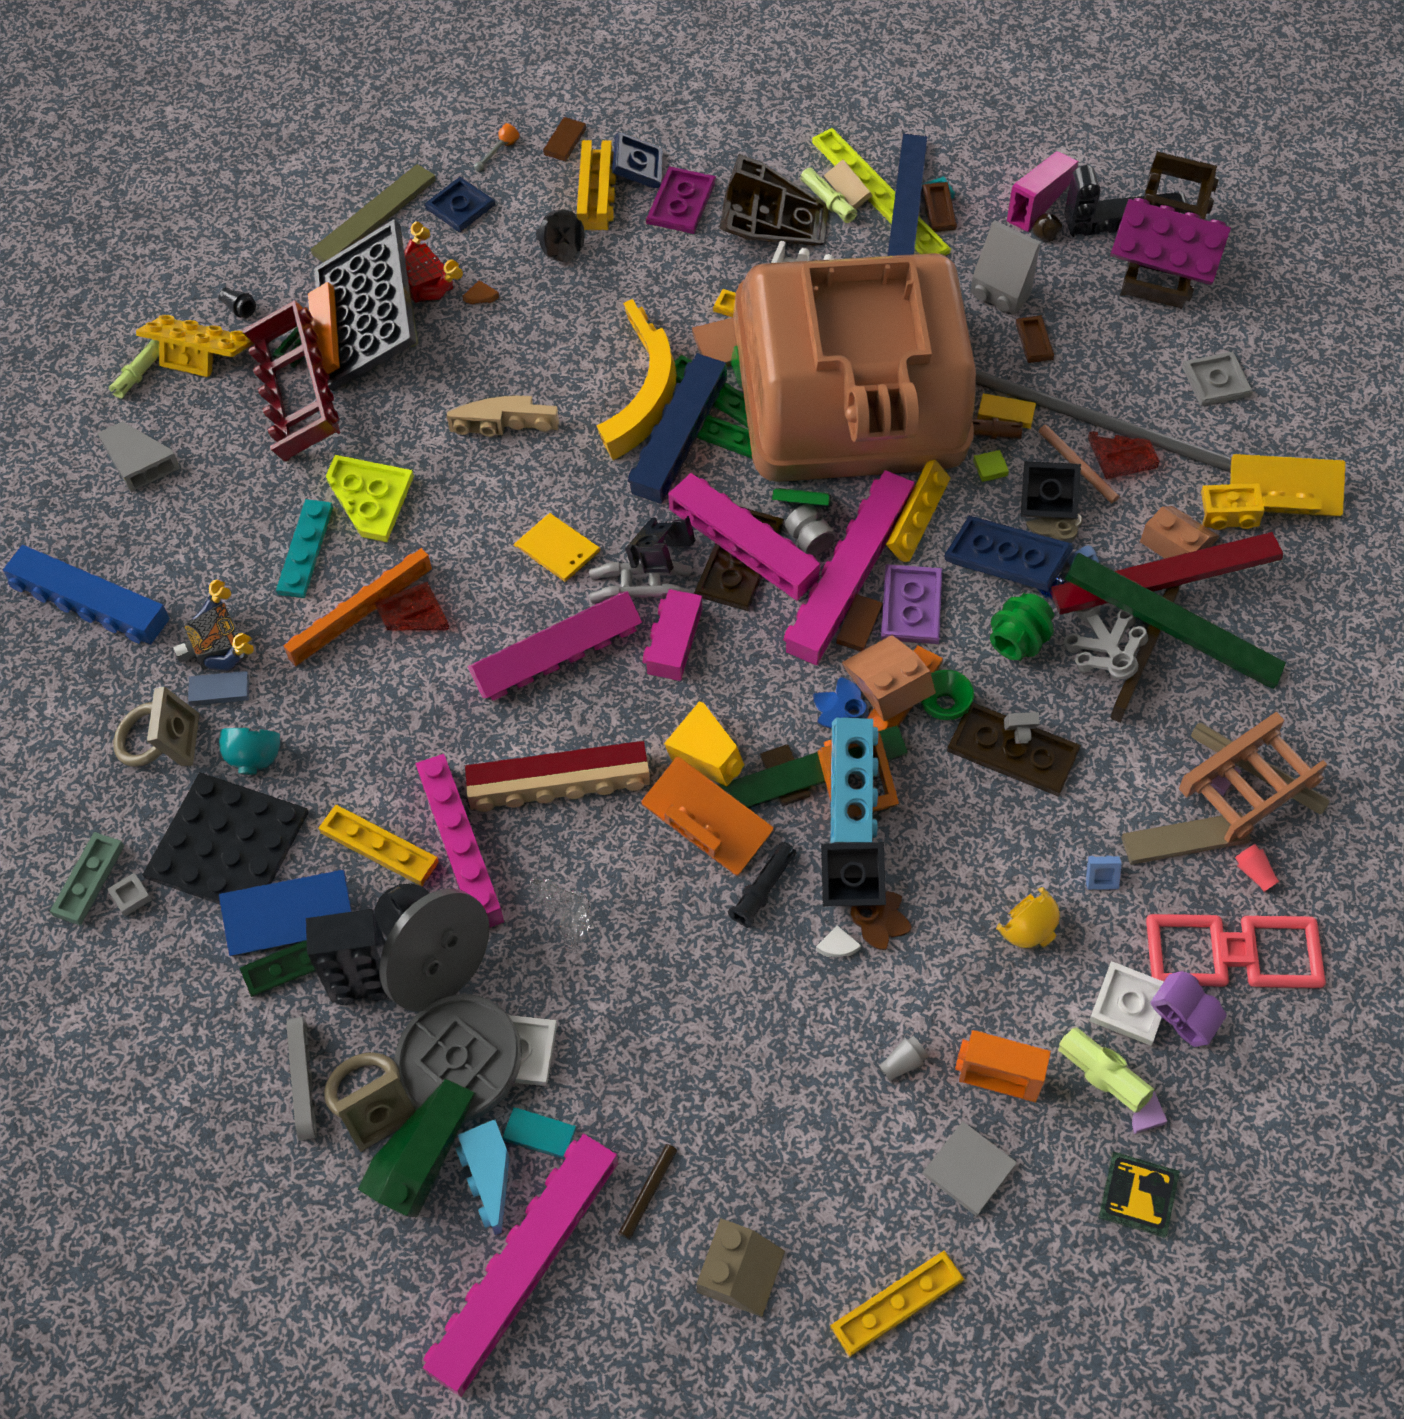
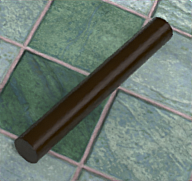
(648, 1191)

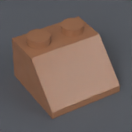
(1175, 533)

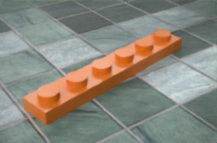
(357, 607)

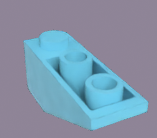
(489, 1164)

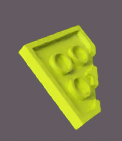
(369, 494)

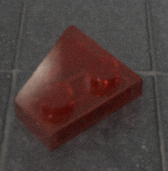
(1123, 455)
(412, 610)

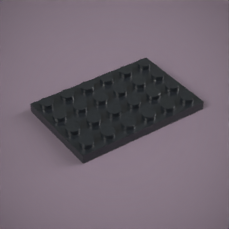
(369, 302)

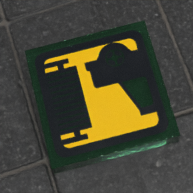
(1139, 1194)

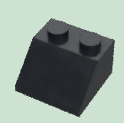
(1050, 490)
(853, 874)

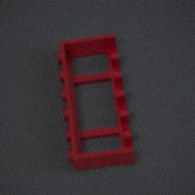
(261, 334)

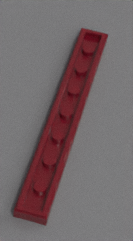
(1180, 570)

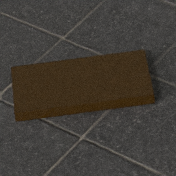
(729, 579)
(1039, 763)

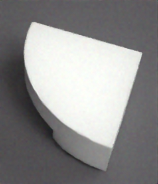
(838, 944)

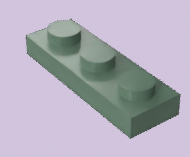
(87, 878)

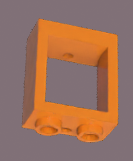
(885, 801)
(1002, 1065)

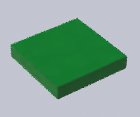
(801, 496)

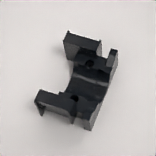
(649, 544)

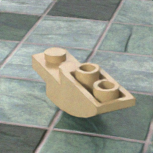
(494, 414)

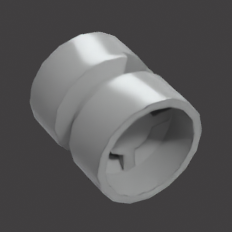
(809, 528)

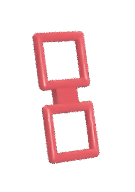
(1239, 949)

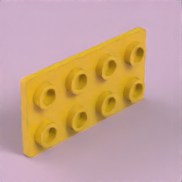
(191, 346)
(1293, 483)

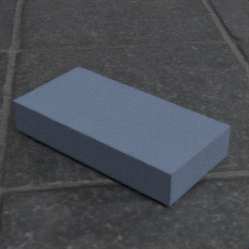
(218, 688)

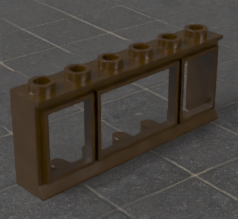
(1187, 170)

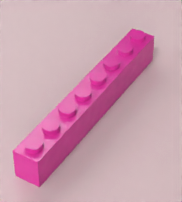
(848, 569)
(520, 1266)

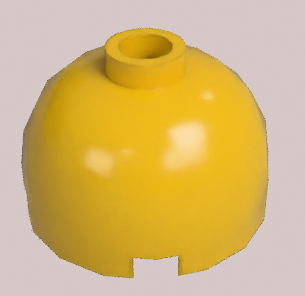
(1032, 921)

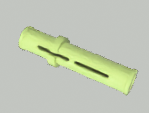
(834, 200)
(133, 372)

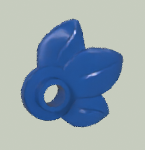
(839, 703)

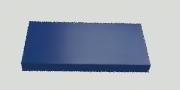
(278, 911)

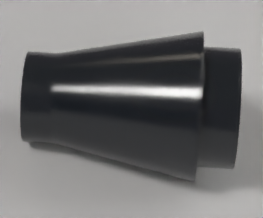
(238, 302)

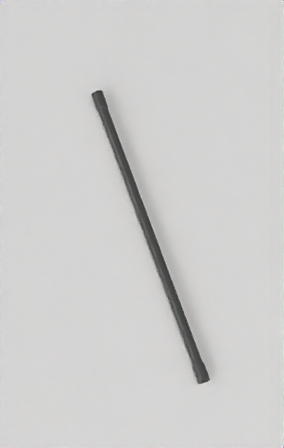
(1102, 420)

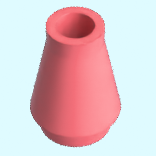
(1257, 867)

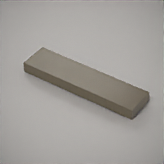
(1179, 839)

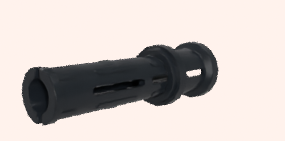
(756, 894)

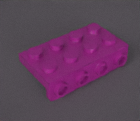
(1170, 241)

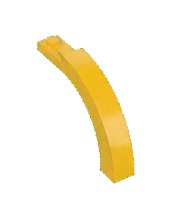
(645, 411)

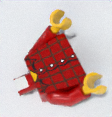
(425, 272)

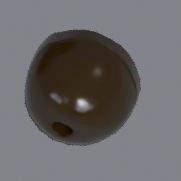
(1047, 227)

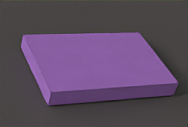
(912, 603)

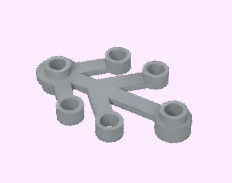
(1121, 663)

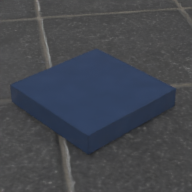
(637, 160)
(459, 204)

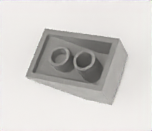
(1005, 268)

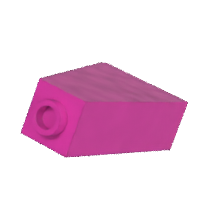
(1039, 189)

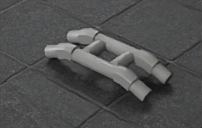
(653, 590)

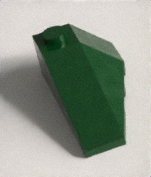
(410, 1161)

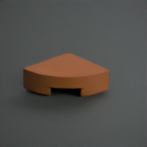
(480, 293)

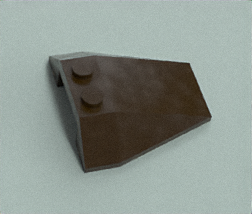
(770, 207)

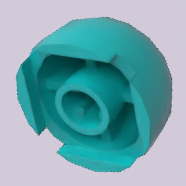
(249, 749)

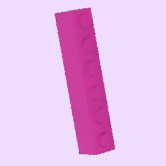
(744, 536)
(555, 644)
(458, 835)

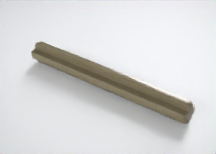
(1217, 742)

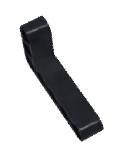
(1089, 215)

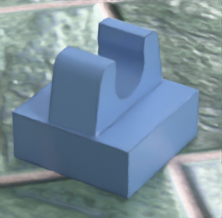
(1103, 872)

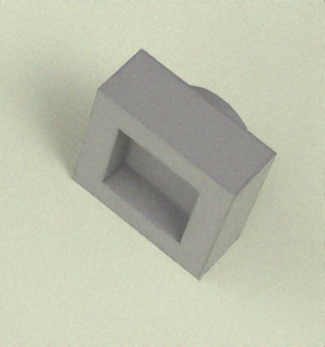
(129, 894)

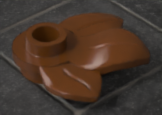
(884, 922)

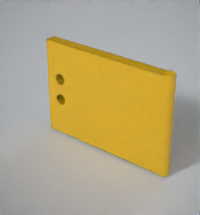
(557, 547)

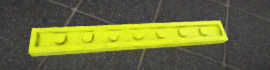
(883, 196)

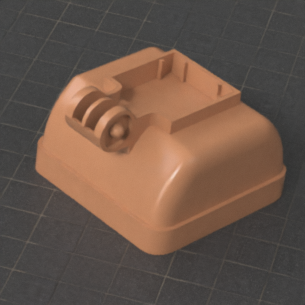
(855, 366)

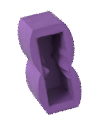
(1188, 1008)

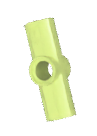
(1106, 1069)

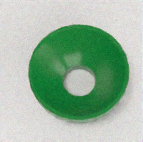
(949, 684)

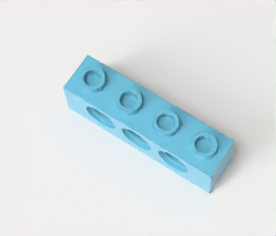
(860, 732)

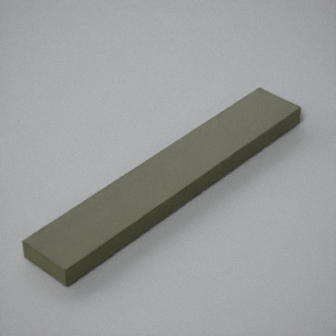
(374, 213)

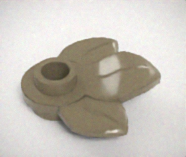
(1059, 529)

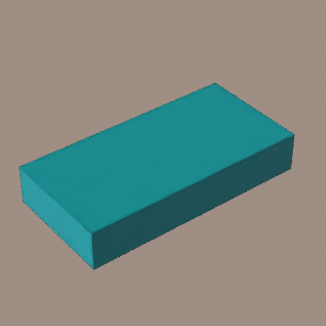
(539, 1133)

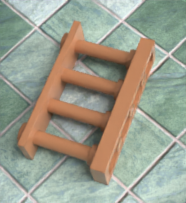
(1246, 748)

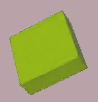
(991, 465)

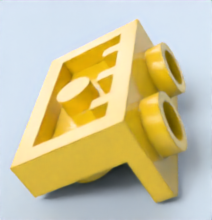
(1232, 506)

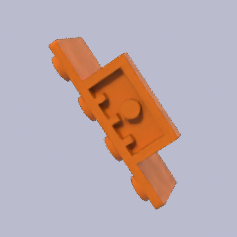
(707, 816)

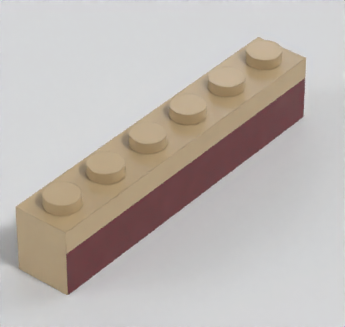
(557, 775)

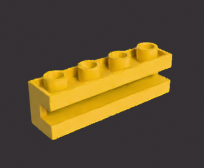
(595, 186)

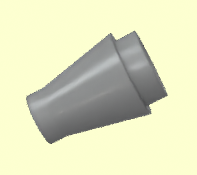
(904, 1058)

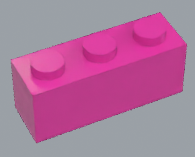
(673, 634)

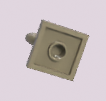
(170, 731)
(373, 1109)

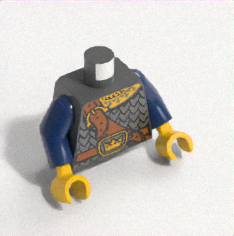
(214, 635)

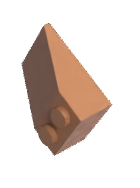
(890, 676)

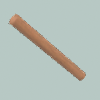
(1073, 458)

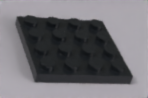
(224, 840)

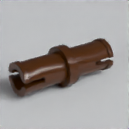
(996, 428)

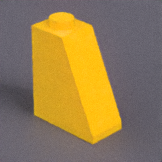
(705, 746)

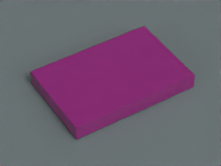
(681, 200)

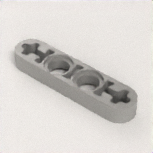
(301, 1078)

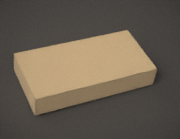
(846, 182)

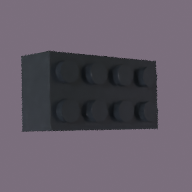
(347, 955)

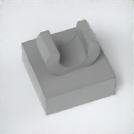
(1022, 724)

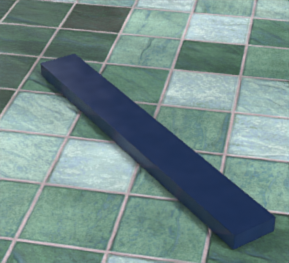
(907, 195)

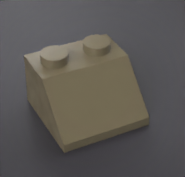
(740, 1268)

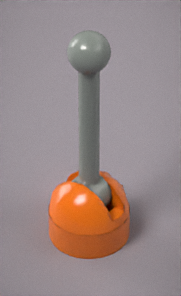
(507, 136)

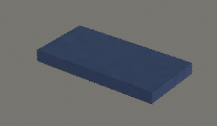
(1008, 553)

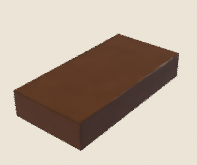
(564, 139)
(939, 207)
(1034, 339)
(859, 623)

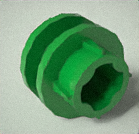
(1022, 626)

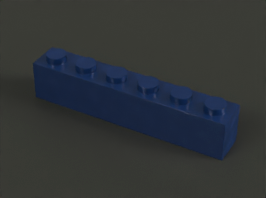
(678, 428)

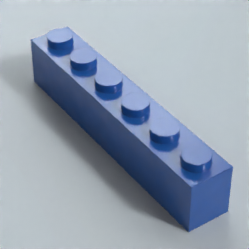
(86, 595)

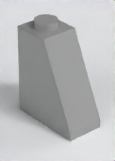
(137, 455)

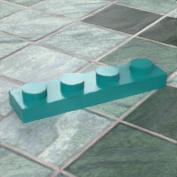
(304, 548)

